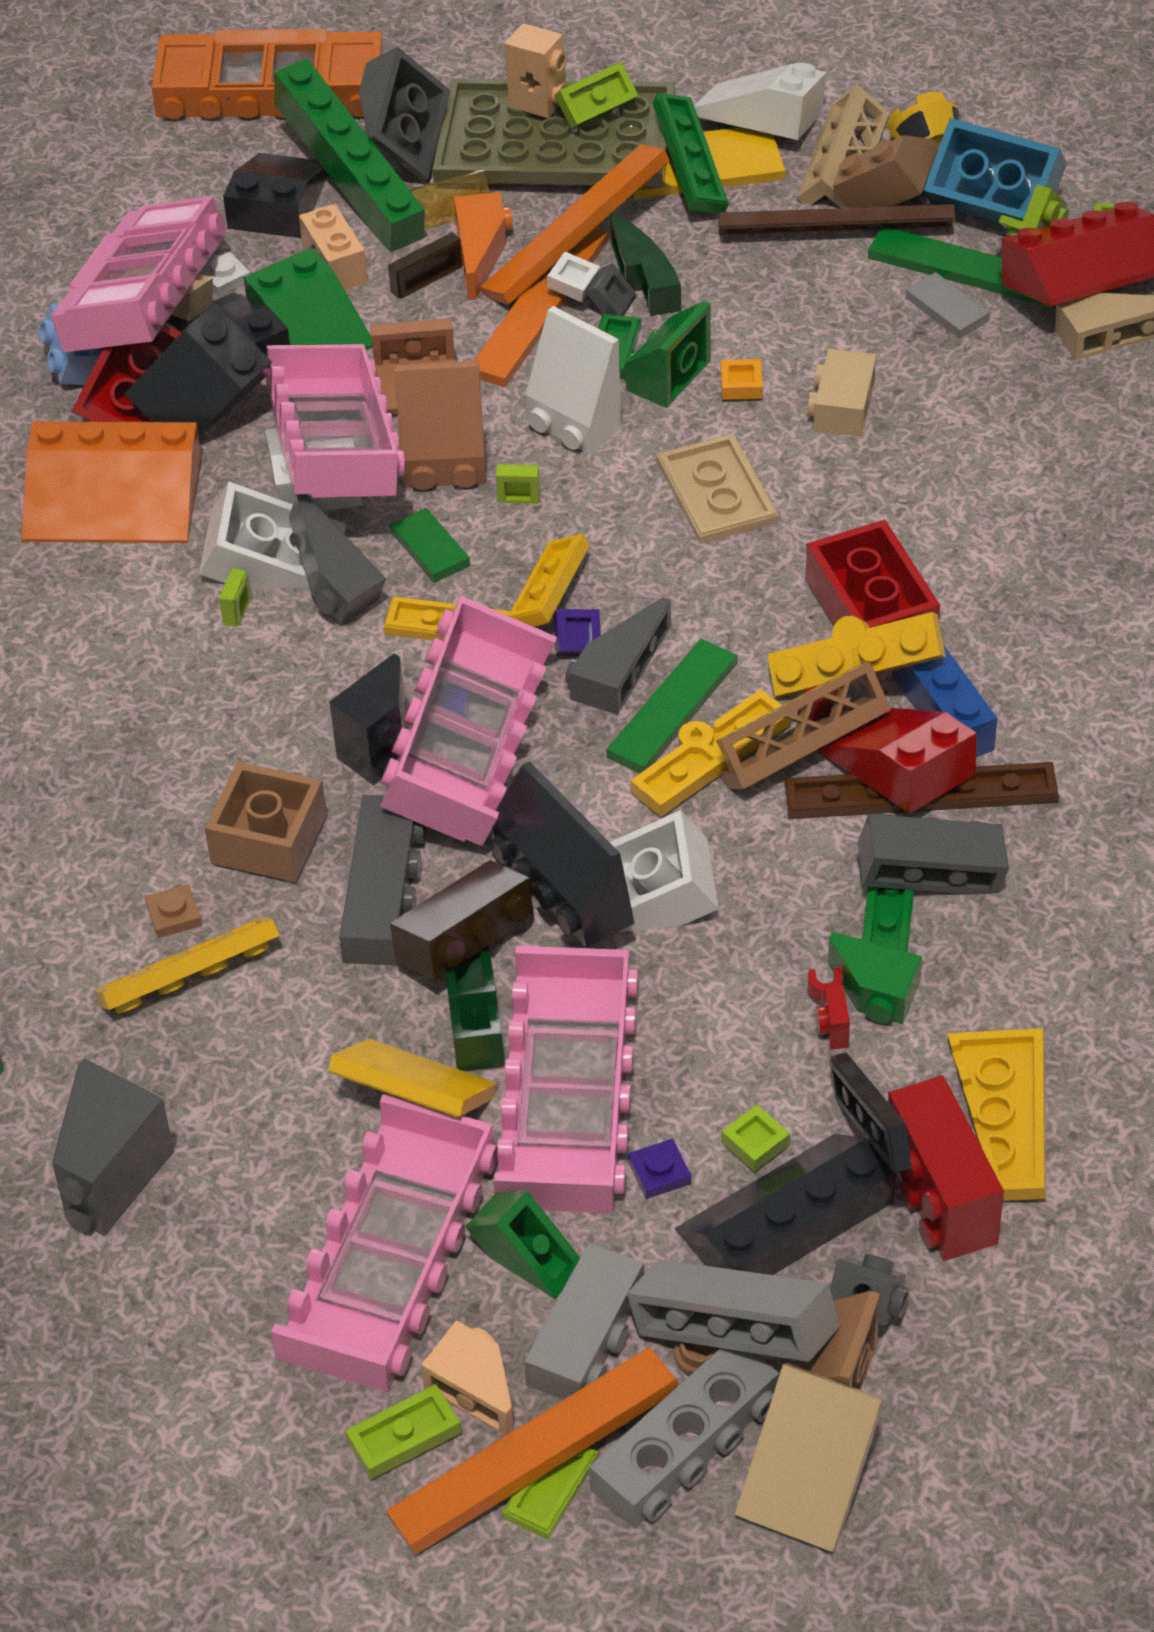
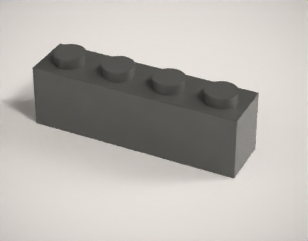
(379, 882)

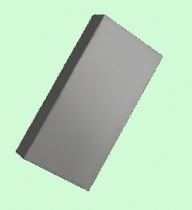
(947, 305)

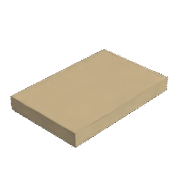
(717, 488)
(809, 1457)

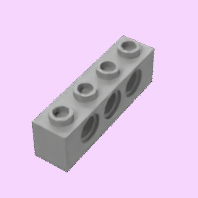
(689, 1408)

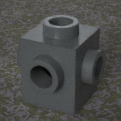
(857, 1276)

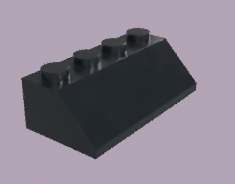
(563, 856)
(793, 1208)

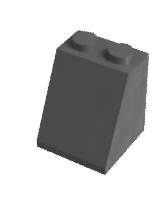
(107, 1147)

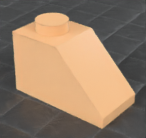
(471, 1376)

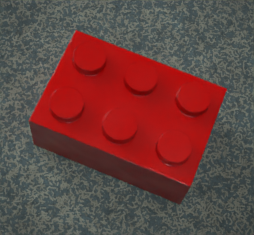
(867, 576)
(949, 1173)

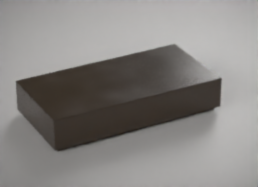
(425, 265)

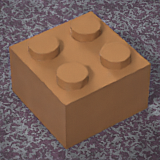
(266, 821)

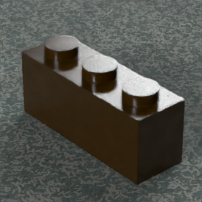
(461, 919)

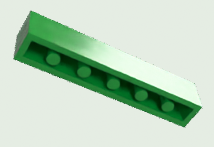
(348, 155)

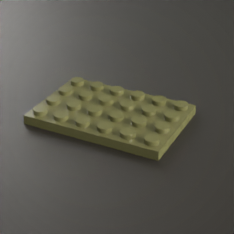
(531, 149)

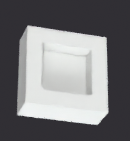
(226, 273)
(572, 276)

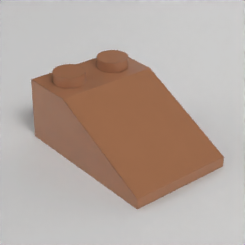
(441, 424)

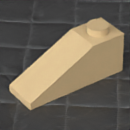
(1104, 322)

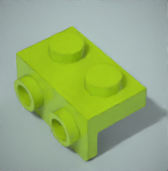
(1042, 209)

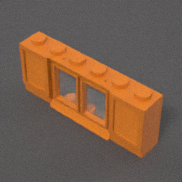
(202, 70)

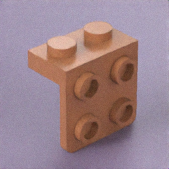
(409, 344)

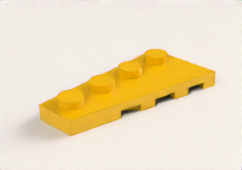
(1006, 1100)

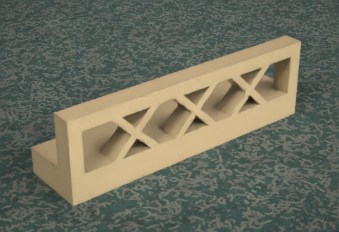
(838, 140)

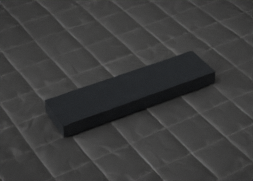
(870, 1112)

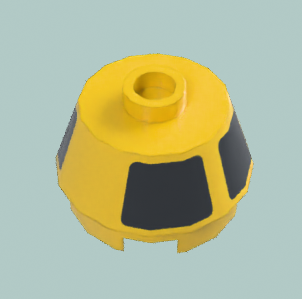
(924, 119)

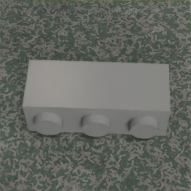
(584, 1323)

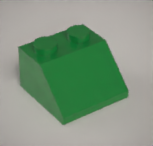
(671, 356)

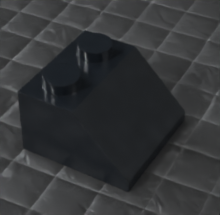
(369, 719)

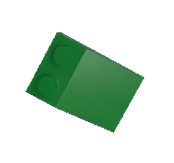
(308, 301)

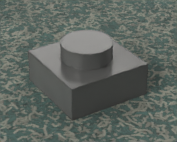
(610, 291)

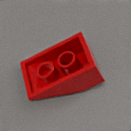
(114, 374)
(908, 755)

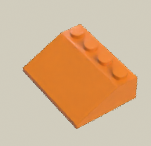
(110, 482)

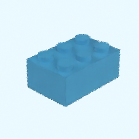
(990, 171)

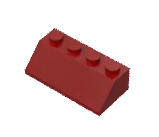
(1081, 254)

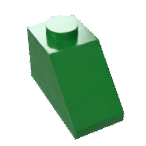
(876, 976)
(524, 1241)

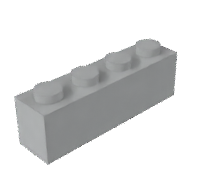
(734, 1309)

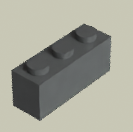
(932, 854)

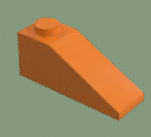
(482, 232)

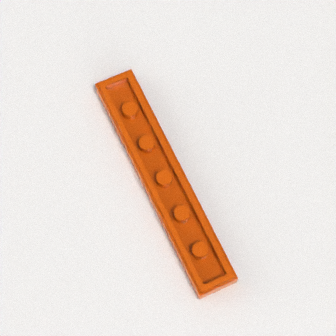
(574, 224)
(525, 320)
(531, 1450)

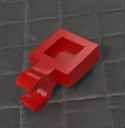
(833, 1015)

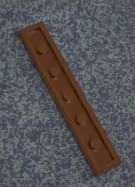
(836, 219)
(988, 788)

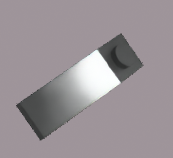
(334, 567)
(618, 658)

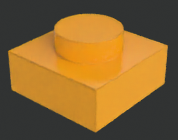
(741, 379)

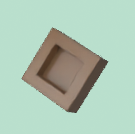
(173, 911)

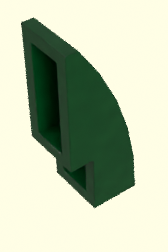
(645, 267)
(474, 1013)

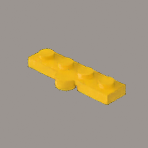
(852, 643)
(699, 756)

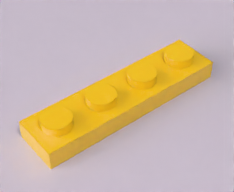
(204, 957)

